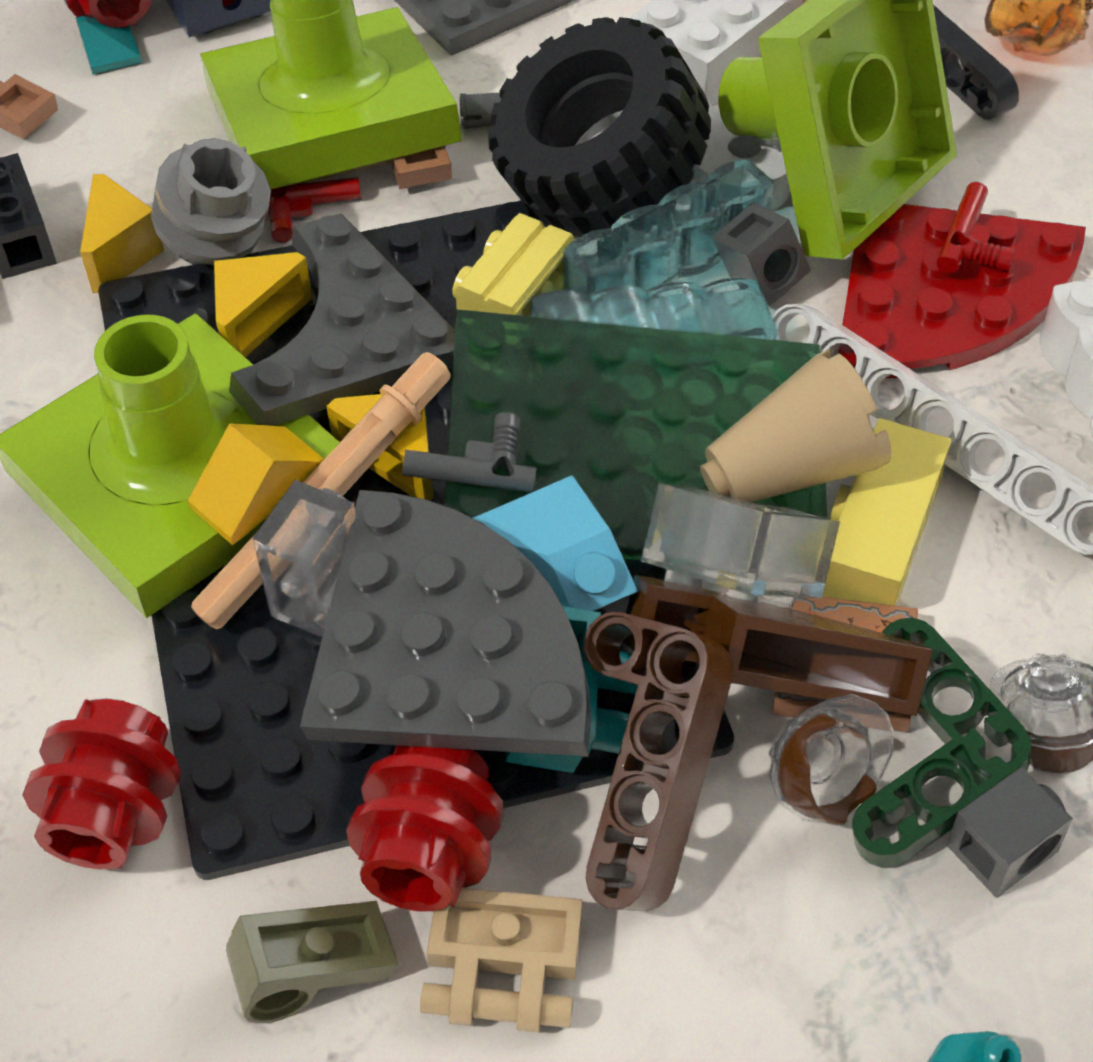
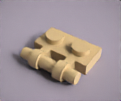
(504, 935)

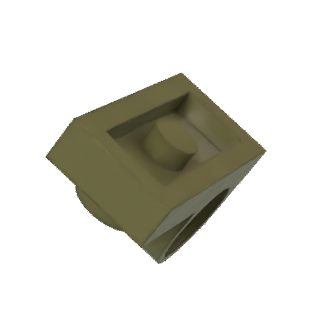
(291, 954)

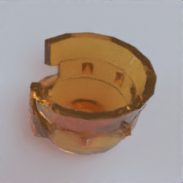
(1039, 25)

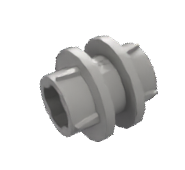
(210, 202)

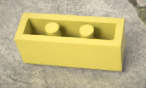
(885, 517)

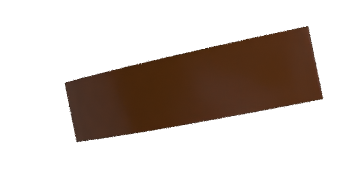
(791, 648)

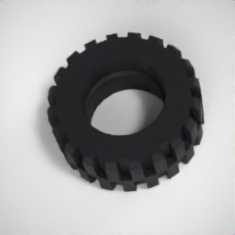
(571, 89)

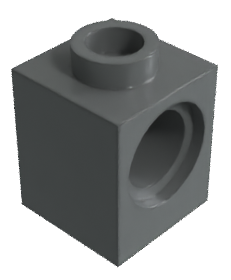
(763, 249)
(1009, 831)

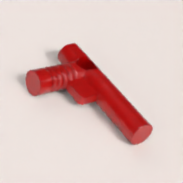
(297, 201)
(970, 240)

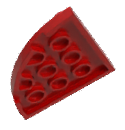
(961, 317)

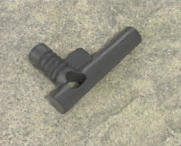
(479, 461)

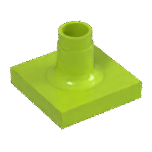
(330, 92)
(855, 110)
(129, 449)

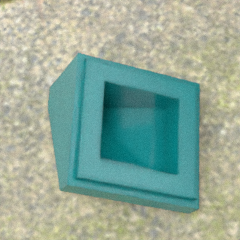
(107, 46)

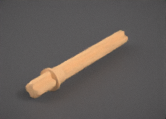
(336, 472)

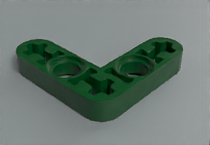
(959, 758)

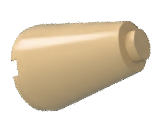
(799, 435)

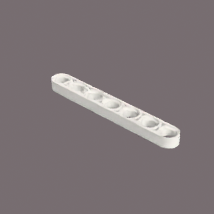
(969, 431)

